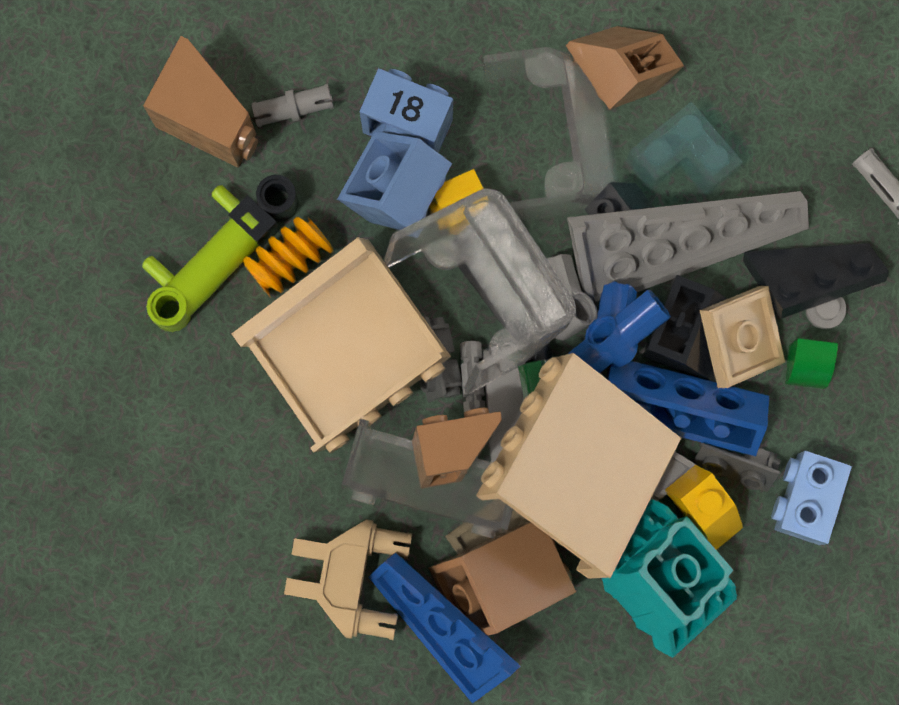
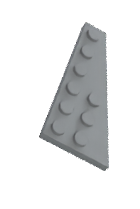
(674, 240)

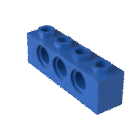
(696, 406)

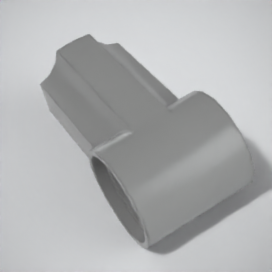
(585, 308)

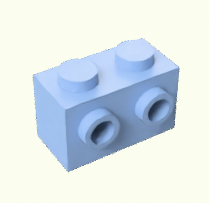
(811, 497)

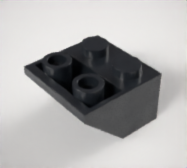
(682, 338)

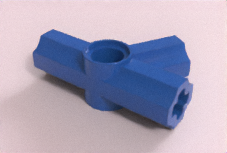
(620, 326)

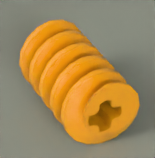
(287, 255)

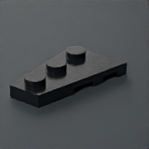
(814, 275)

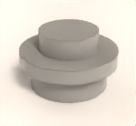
(827, 314)

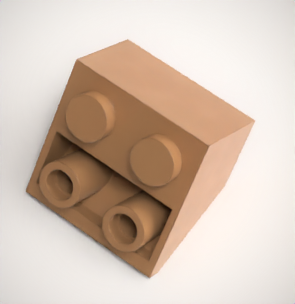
(625, 63)
(450, 447)

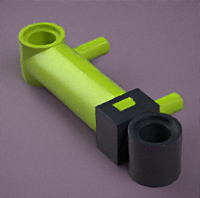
(247, 229)

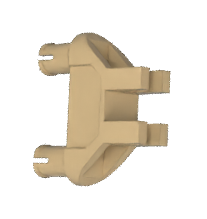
(344, 575)

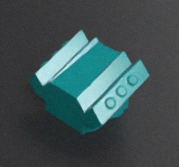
(670, 579)

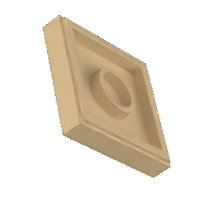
(742, 336)

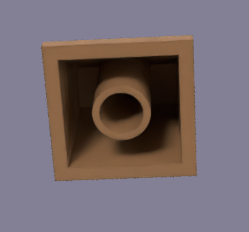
(200, 108)
(505, 578)

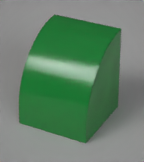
(811, 363)

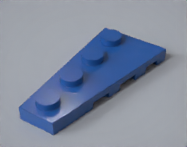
(446, 632)

